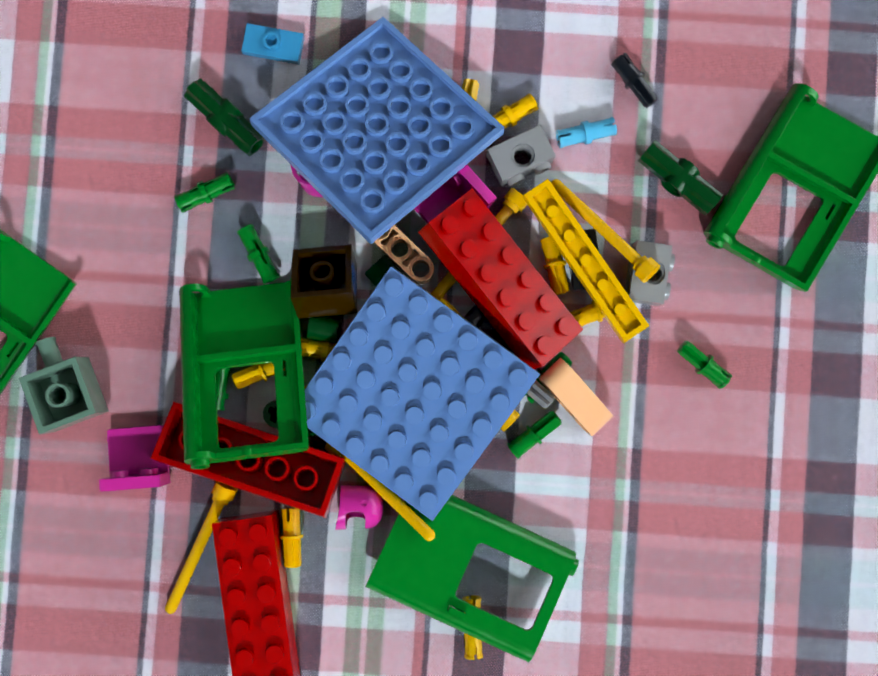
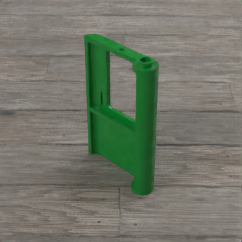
(815, 153)
(29, 301)
(236, 331)
(429, 572)

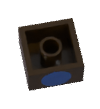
(324, 281)

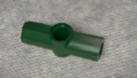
(224, 117)
(680, 177)

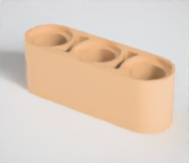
(408, 261)
(575, 397)

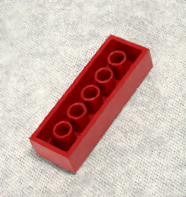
(500, 280)
(296, 479)
(255, 595)

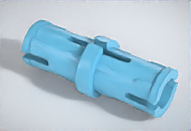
(586, 132)

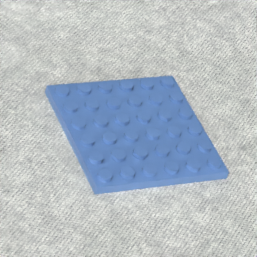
(377, 128)
(414, 393)

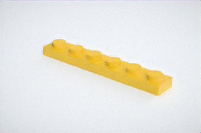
(585, 261)

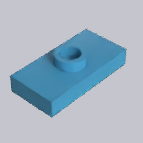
(273, 43)

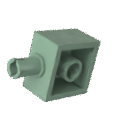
(62, 390)

